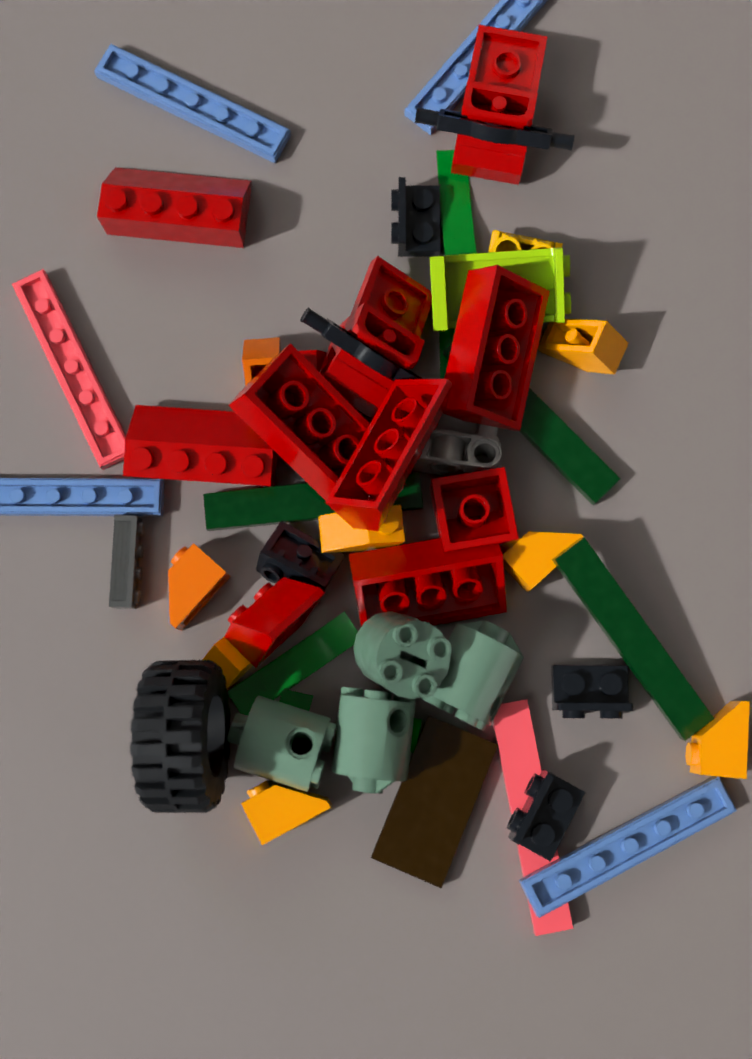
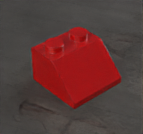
(473, 510)
(271, 618)

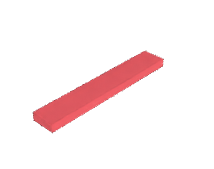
(72, 368)
(519, 763)

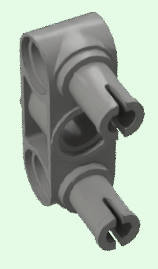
(455, 452)

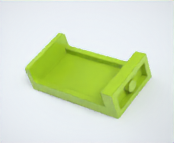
(541, 266)

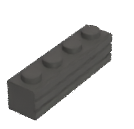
(125, 562)

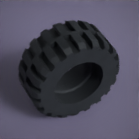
(180, 736)

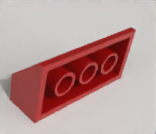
(175, 207)
(495, 347)
(302, 418)
(196, 447)
(388, 451)
(429, 583)

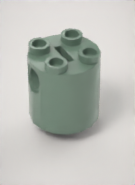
(402, 654)
(478, 673)
(373, 738)
(268, 740)

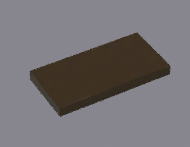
(434, 801)

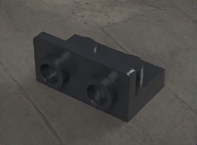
(418, 219)
(297, 557)
(590, 689)
(545, 814)

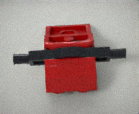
(498, 107)
(377, 338)

